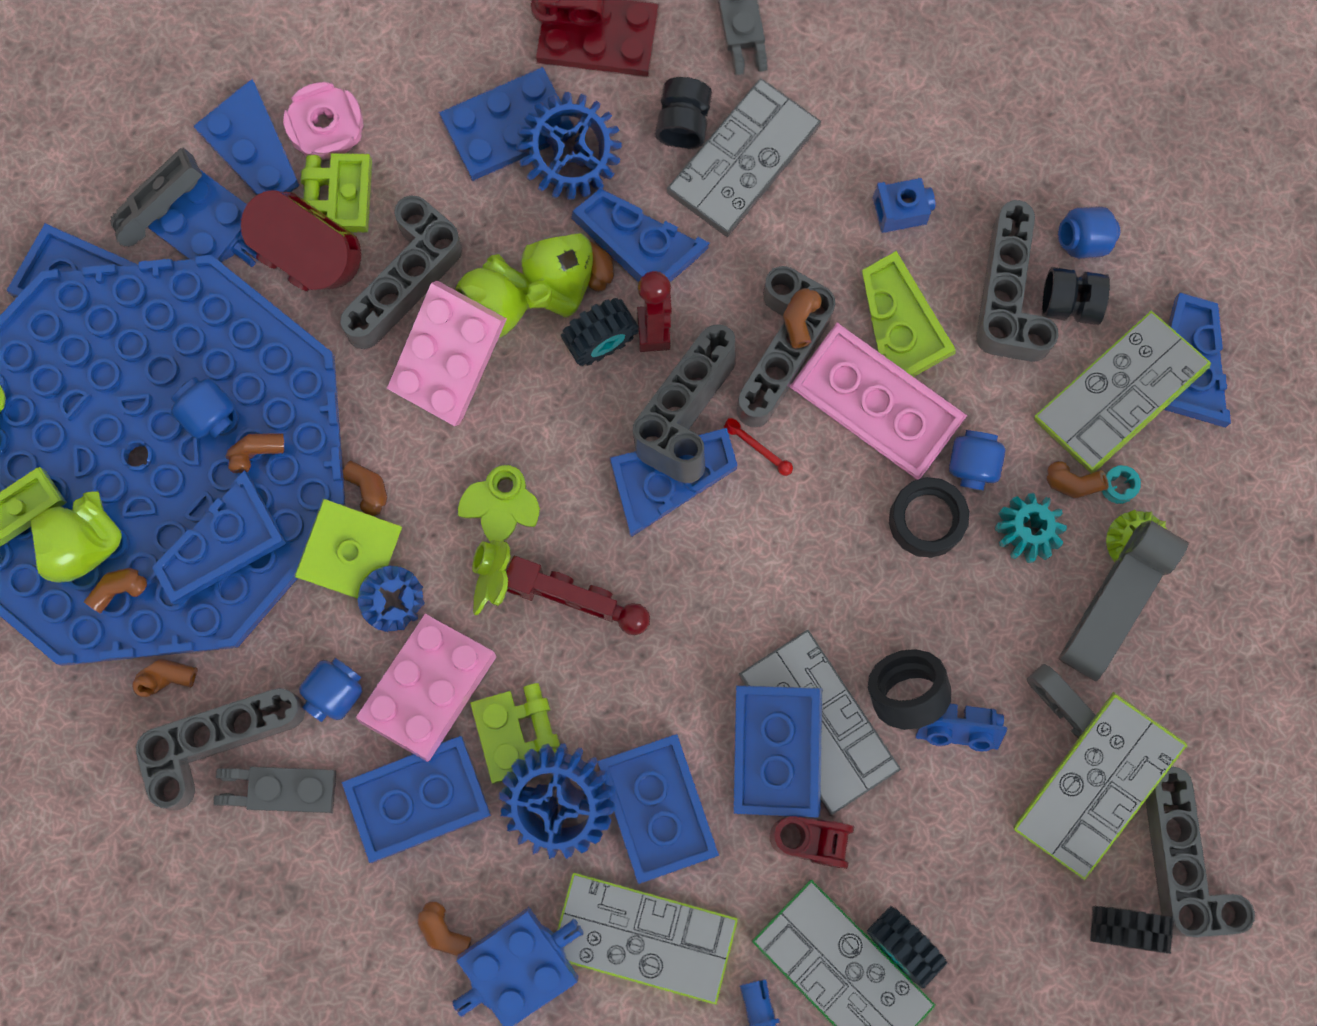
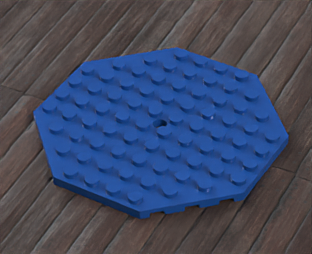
(92, 378)

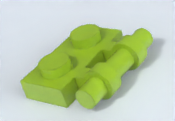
(348, 188)
(501, 731)

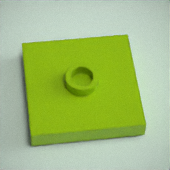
(345, 548)

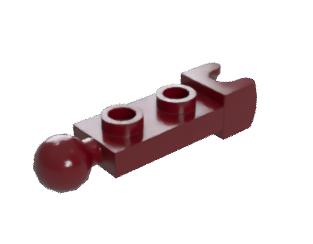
(654, 316)
(527, 580)

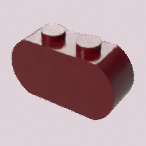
(300, 241)

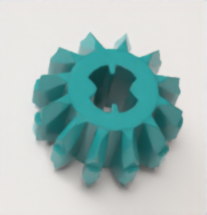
(1021, 537)

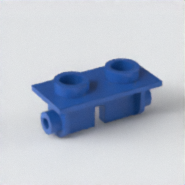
(980, 729)

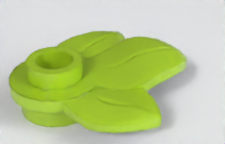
(499, 509)
(490, 562)

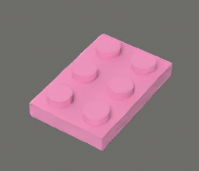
(446, 353)
(426, 687)

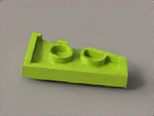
(902, 318)

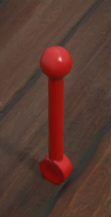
(734, 428)

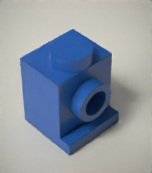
(894, 212)

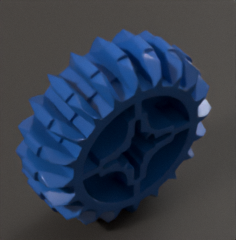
(584, 155)
(524, 800)

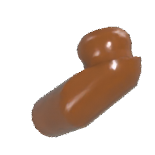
(602, 269)
(796, 313)
(251, 445)
(1067, 483)
(371, 487)
(115, 583)
(161, 674)
(436, 931)

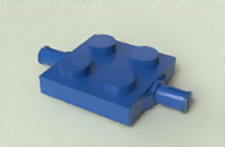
(205, 223)
(517, 968)

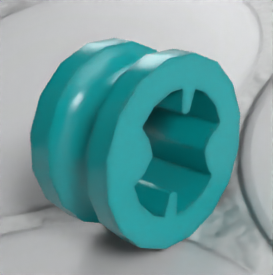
(1131, 476)

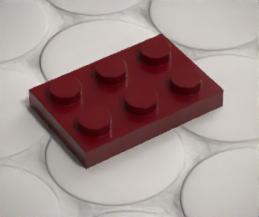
(615, 45)

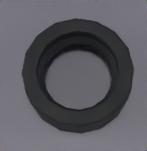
(942, 490)
(917, 711)

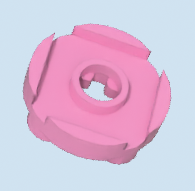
(334, 103)

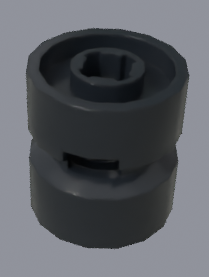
(683, 113)
(1061, 296)

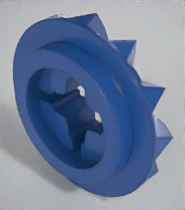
(372, 600)

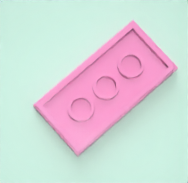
(878, 401)

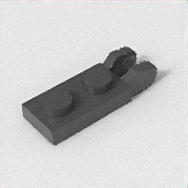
(743, 30)
(154, 197)
(281, 789)

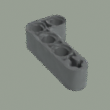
(394, 277)
(1012, 281)
(780, 352)
(692, 398)
(1121, 598)
(222, 738)
(1189, 852)

